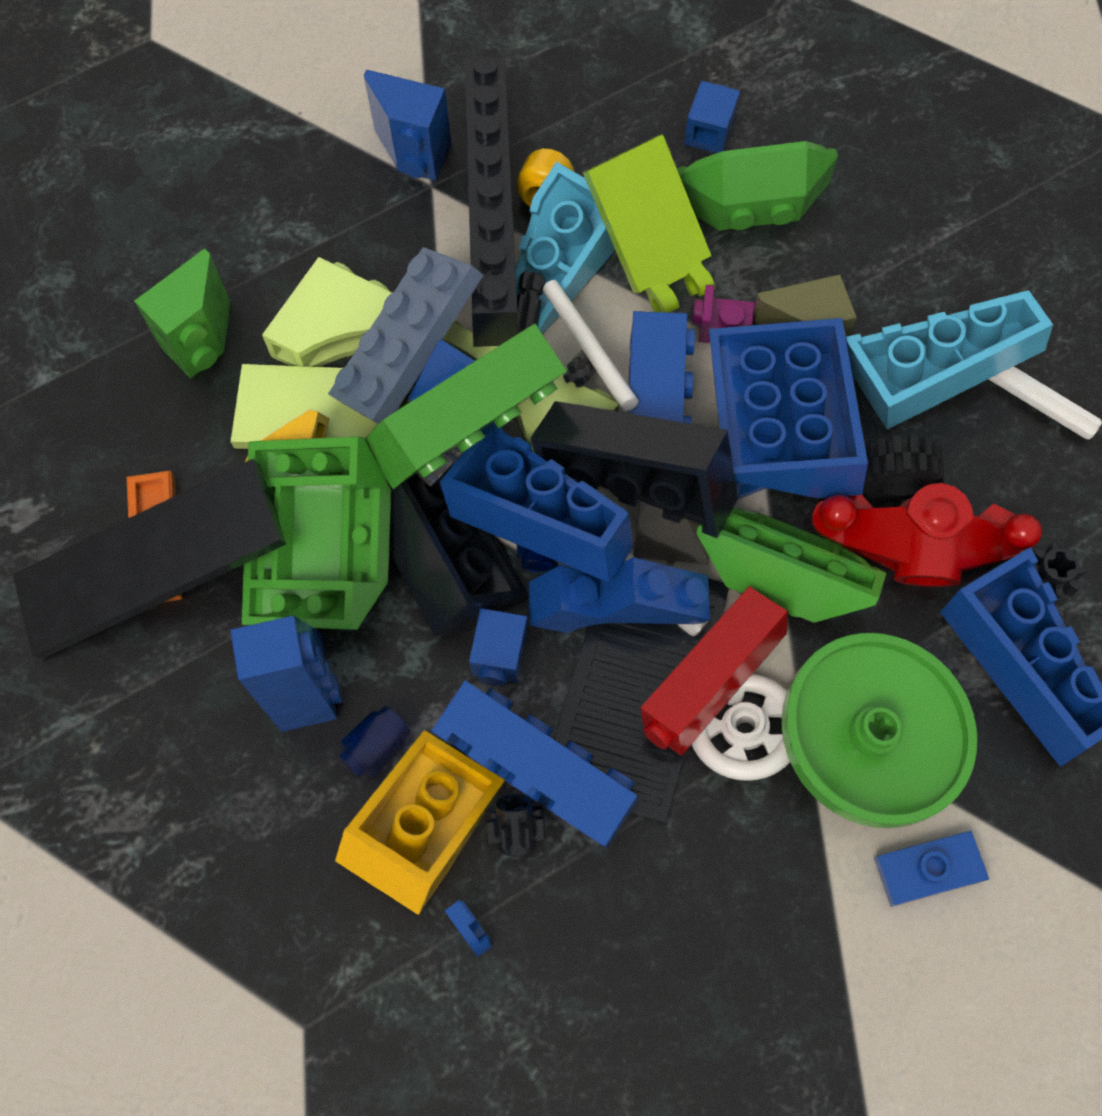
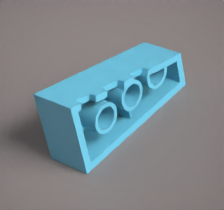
(939, 358)

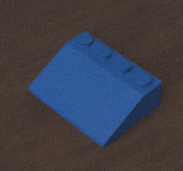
(790, 407)

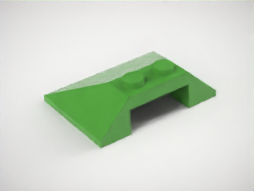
(334, 529)

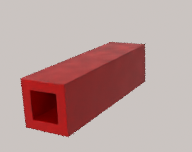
(713, 671)

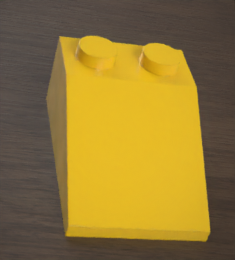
(418, 821)

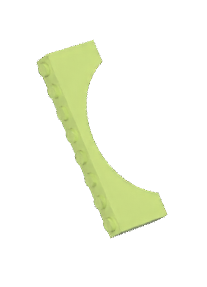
(337, 307)

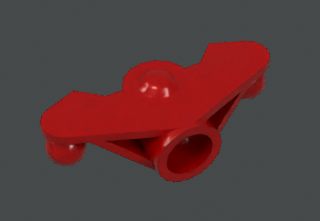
(928, 536)

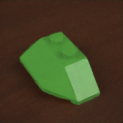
(758, 184)
(792, 567)

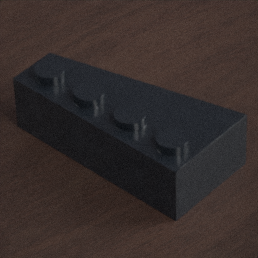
(644, 460)

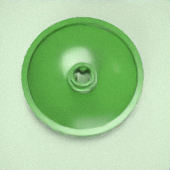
(879, 730)

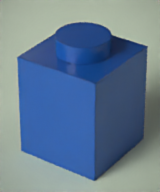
(711, 117)
(498, 647)

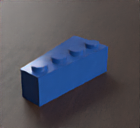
(536, 505)
(1030, 654)
(287, 672)
(537, 763)

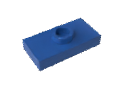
(931, 868)

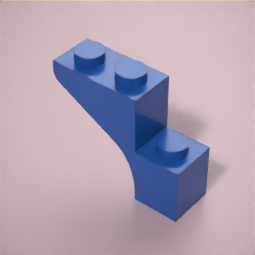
(637, 594)

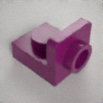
(720, 313)

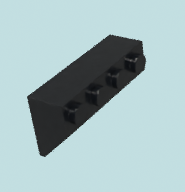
(446, 561)

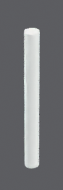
(590, 346)

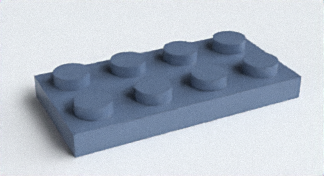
(405, 334)

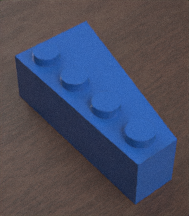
(658, 364)

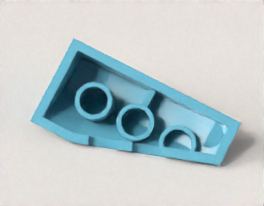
(563, 238)

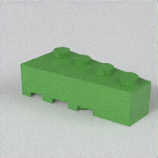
(463, 405)

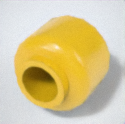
(535, 171)

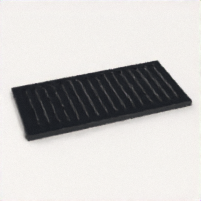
(611, 682)

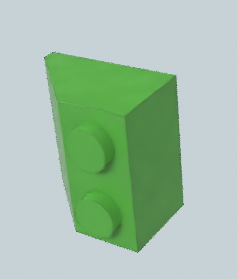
(189, 314)

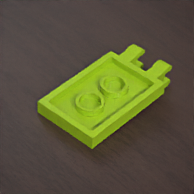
(651, 222)

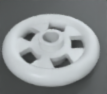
(734, 762)

